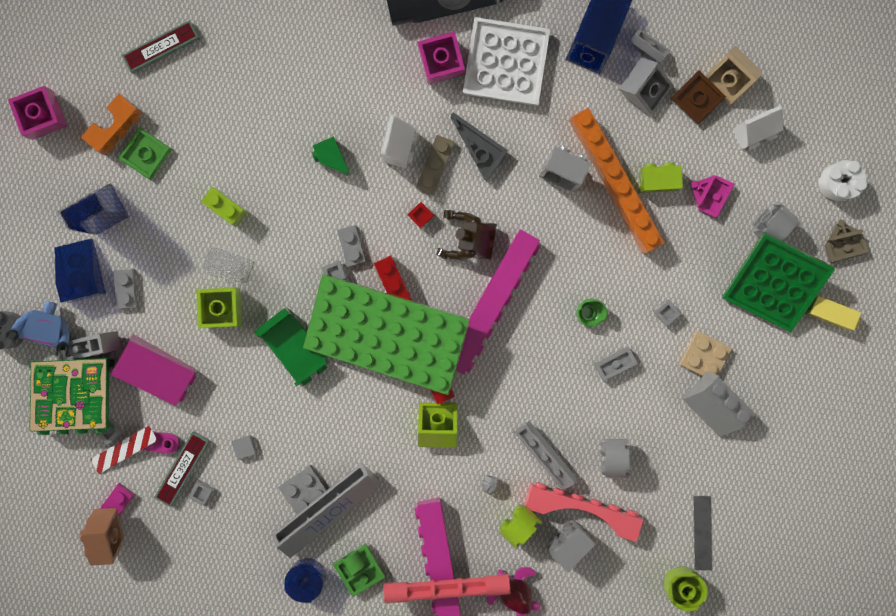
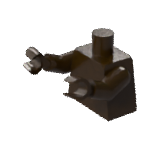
(474, 237)

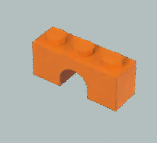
(124, 116)

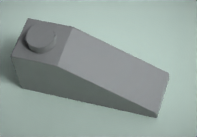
(93, 345)

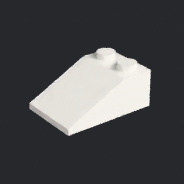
(399, 142)

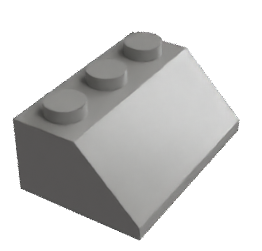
(718, 405)

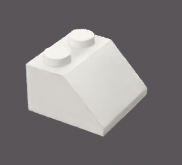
(760, 128)

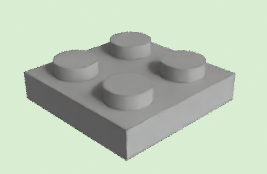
(302, 489)

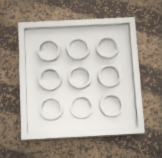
(506, 61)

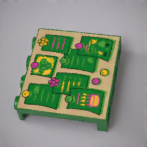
(70, 396)

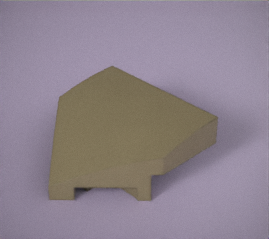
(845, 243)

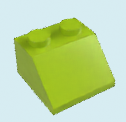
(437, 425)

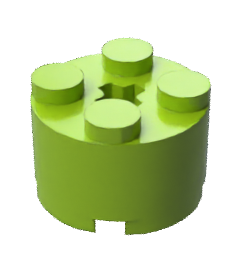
(520, 526)
(692, 596)

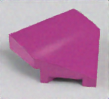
(711, 194)

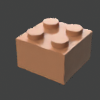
(102, 536)

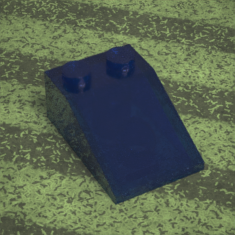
(78, 272)

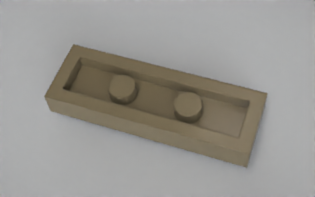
(435, 165)

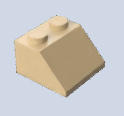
(734, 74)

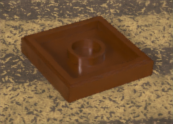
(698, 97)

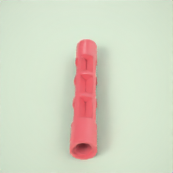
(432, 589)

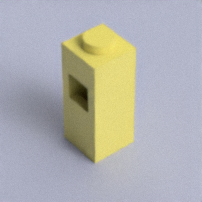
(834, 313)

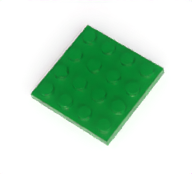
(778, 282)

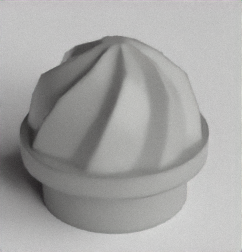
(491, 484)

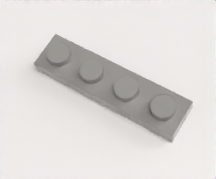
(546, 455)

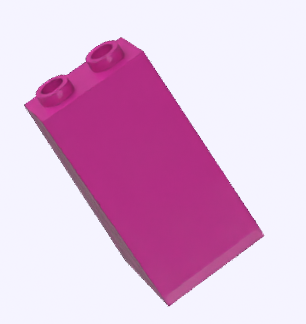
(154, 371)

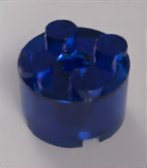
(305, 591)

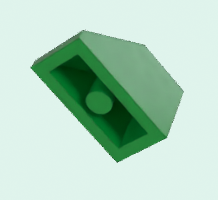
(330, 156)

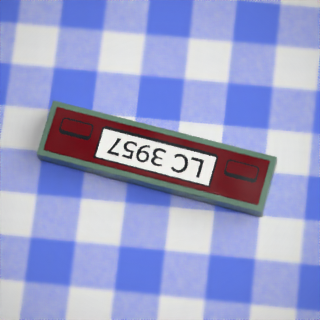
(160, 47)
(182, 469)

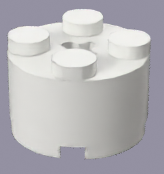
(853, 180)

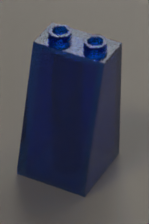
(598, 33)
(95, 212)

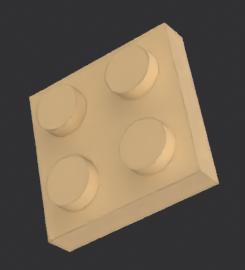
(705, 355)

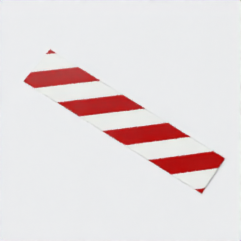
(123, 449)

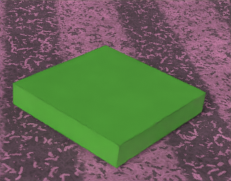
(145, 153)

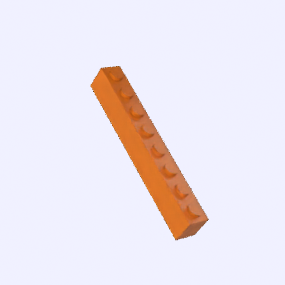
(616, 181)

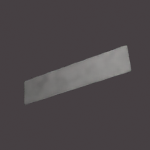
(702, 533)

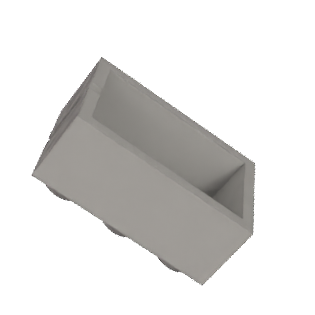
(568, 166)

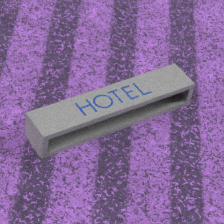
(325, 510)

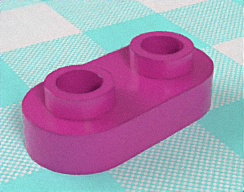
(160, 444)

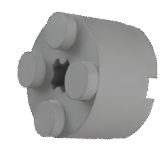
(776, 222)
(616, 458)

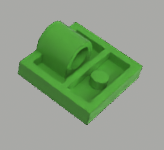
(359, 570)

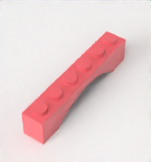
(544, 500)

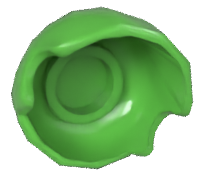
(591, 312)

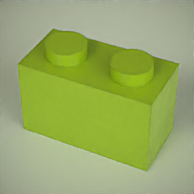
(660, 178)
(224, 206)

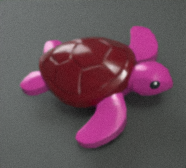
(520, 593)

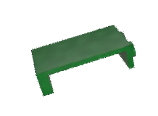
(286, 340)

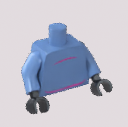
(42, 328)

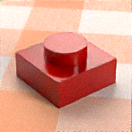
(420, 215)

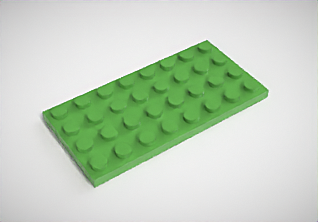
(386, 333)

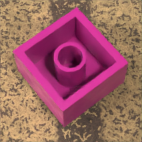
(441, 58)
(37, 113)

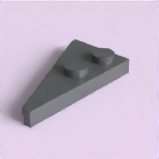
(483, 150)

